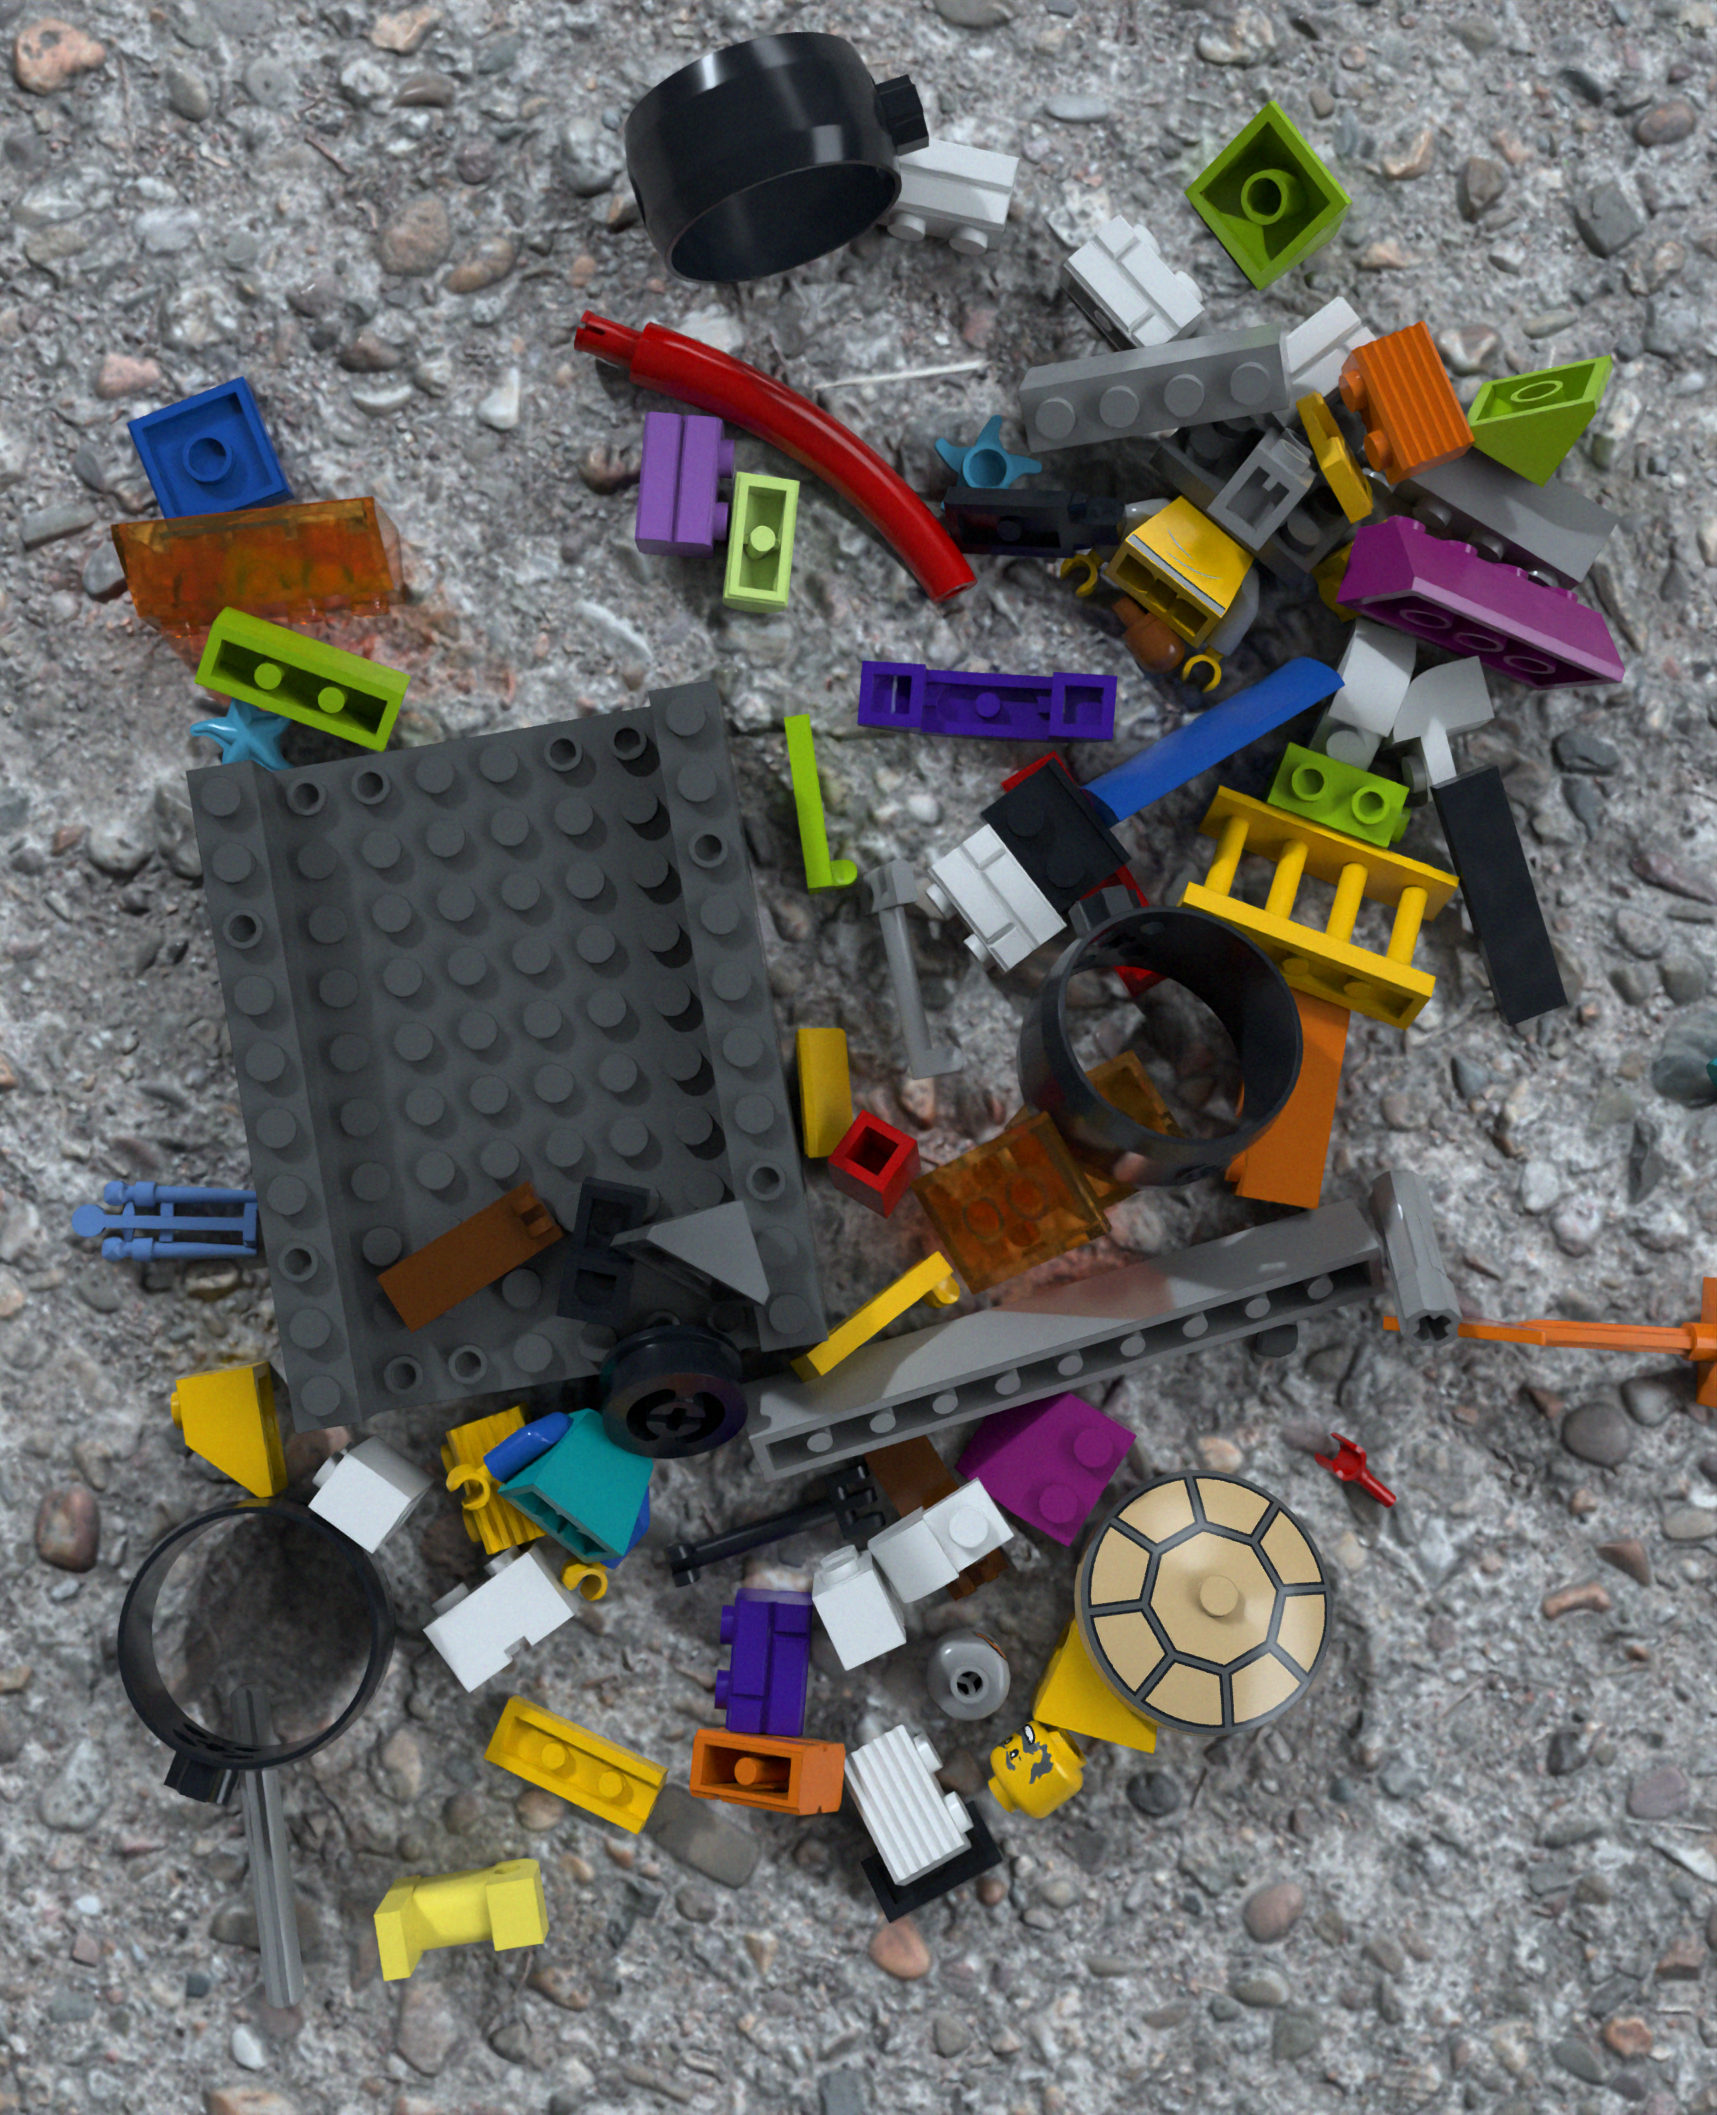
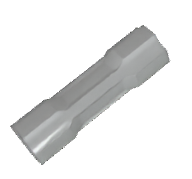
(1423, 1293)

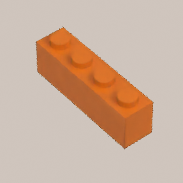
(1292, 1155)

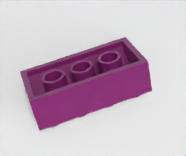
(1477, 608)

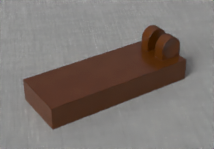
(470, 1256)
(918, 1477)

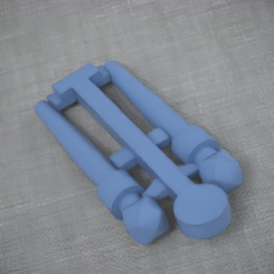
(92, 1220)

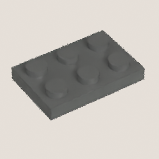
(1207, 456)

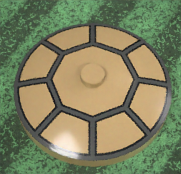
(1203, 1603)

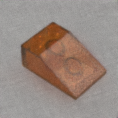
(1010, 1203)

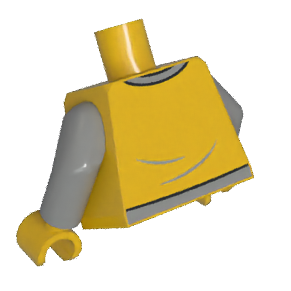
(1184, 574)

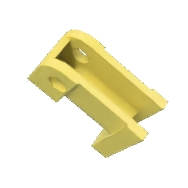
(460, 1909)

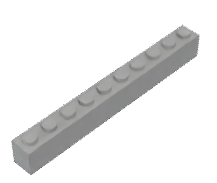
(1064, 1339)

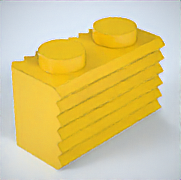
(498, 1521)

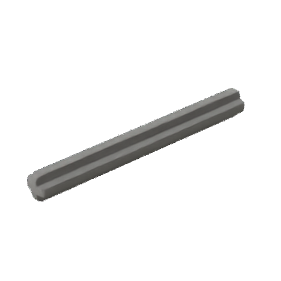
(268, 1854)

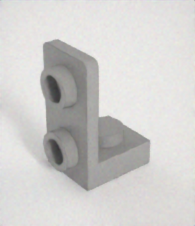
(1266, 486)

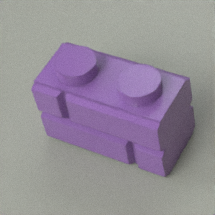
(682, 485)

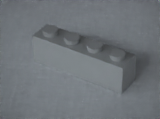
(1157, 388)
(1505, 516)

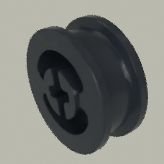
(672, 1392)

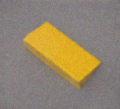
(823, 1088)

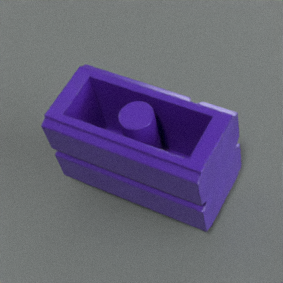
(767, 1662)

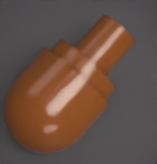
(1149, 638)

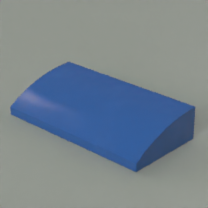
(1210, 738)

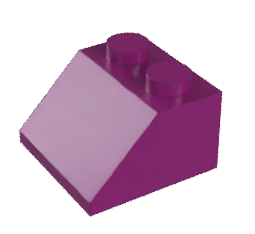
(1048, 1460)

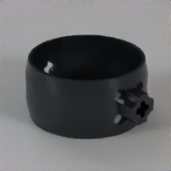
(768, 156)
(1221, 970)
(204, 1763)

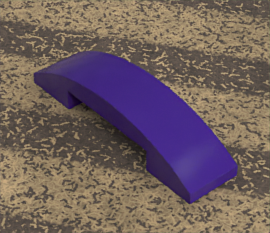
(987, 704)

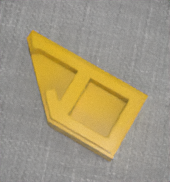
(1336, 457)

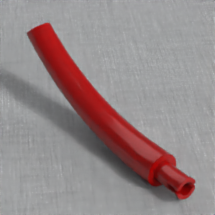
(796, 426)

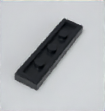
(1499, 894)

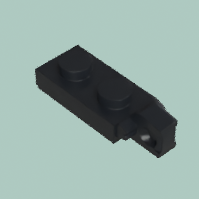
(1031, 521)

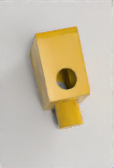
(1078, 1700)

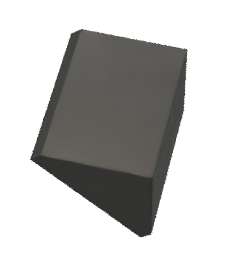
(704, 1253)

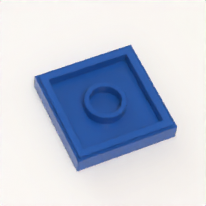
(211, 454)

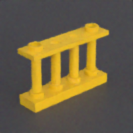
(1305, 957)

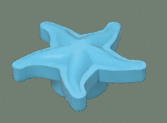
(985, 463)
(247, 735)

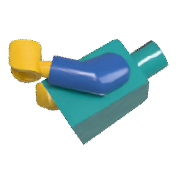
(573, 1487)

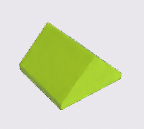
(1269, 198)
(1538, 415)

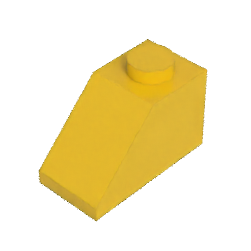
(234, 1424)

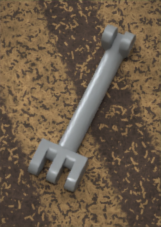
(885, 893)

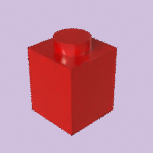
(874, 1163)

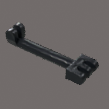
(840, 1505)

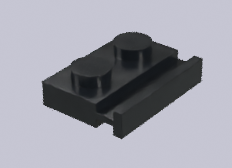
(1056, 835)

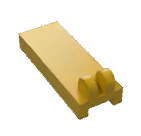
(924, 1279)
(576, 1764)

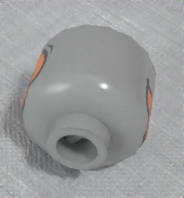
(961, 1694)

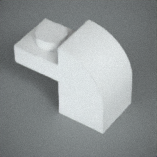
(1376, 675)
(1437, 705)
(939, 1542)

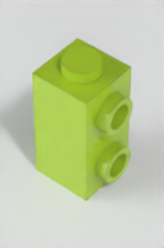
(1337, 795)

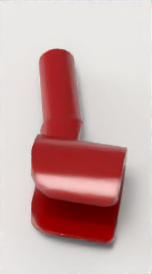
(1351, 1465)

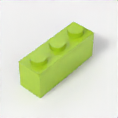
(302, 678)

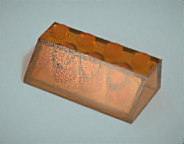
(263, 563)

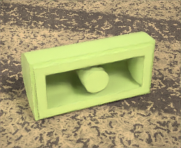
(760, 543)

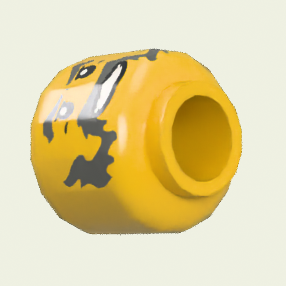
(1036, 1769)

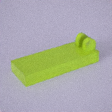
(821, 873)

